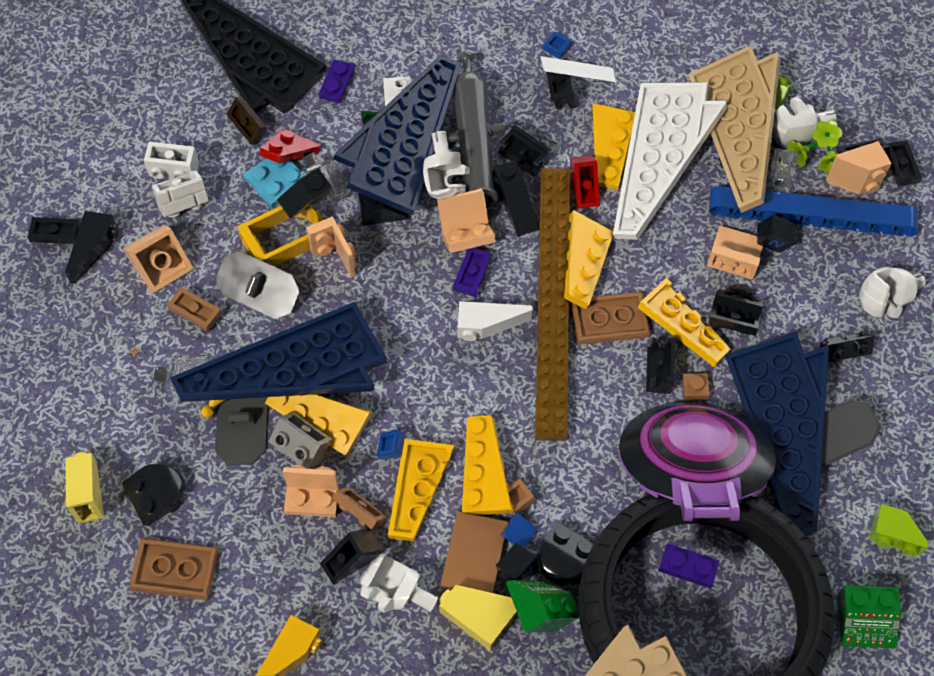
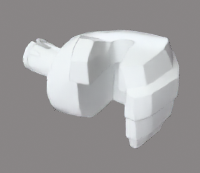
(797, 127)
(442, 167)
(889, 290)
(393, 585)

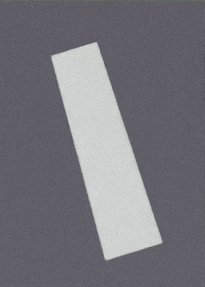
(577, 69)

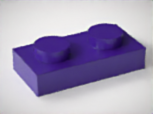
(336, 81)
(472, 272)
(689, 565)

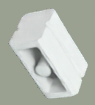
(180, 194)

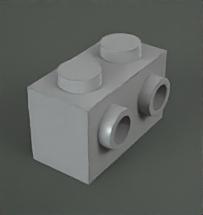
(300, 440)

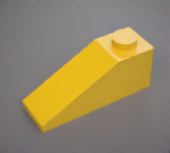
(291, 648)

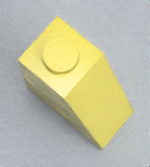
(83, 488)
(478, 613)

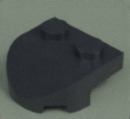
(736, 310)
(154, 491)
(563, 554)

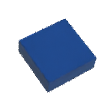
(557, 45)
(391, 444)
(518, 530)

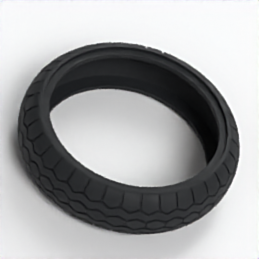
(757, 523)

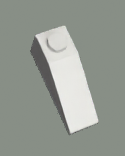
(486, 319)

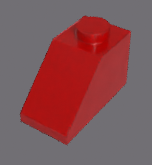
(585, 181)

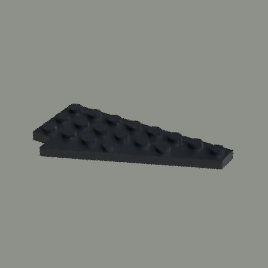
(253, 57)

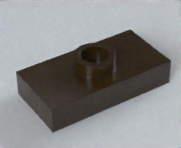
(246, 120)

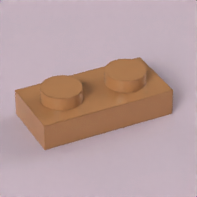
(194, 309)
(353, 503)

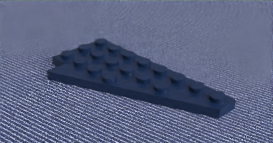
(393, 145)
(307, 359)
(787, 400)

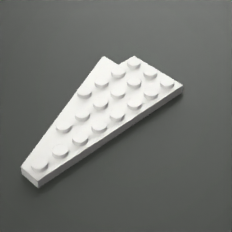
(665, 137)

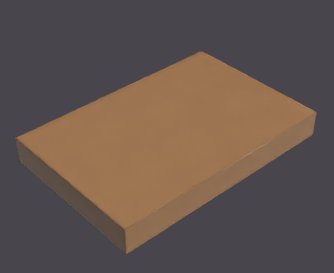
(610, 319)
(473, 552)
(174, 569)

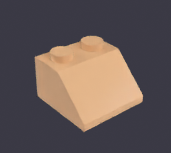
(860, 169)
(158, 258)

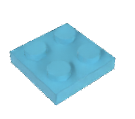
(272, 179)

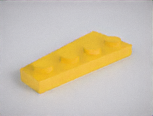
(611, 140)
(585, 258)
(678, 319)
(335, 419)
(484, 476)
(417, 481)

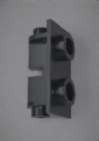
(853, 346)

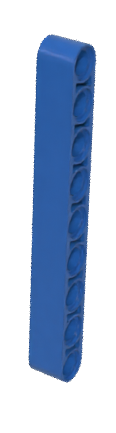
(821, 212)

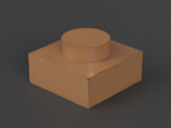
(695, 386)
(520, 496)

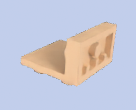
(465, 221)
(327, 236)
(735, 252)
(310, 491)

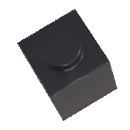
(776, 233)
(517, 564)

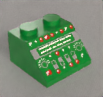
(542, 605)
(869, 616)

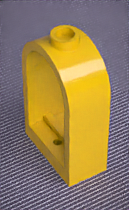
(249, 229)

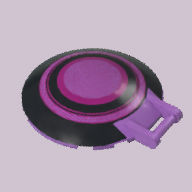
(697, 457)

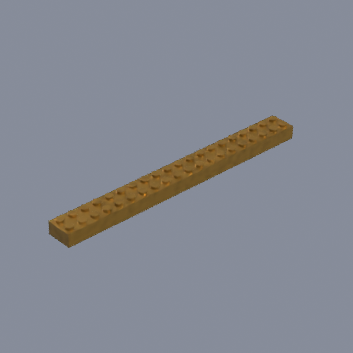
(552, 307)

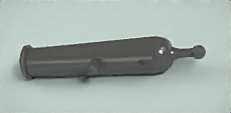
(474, 130)

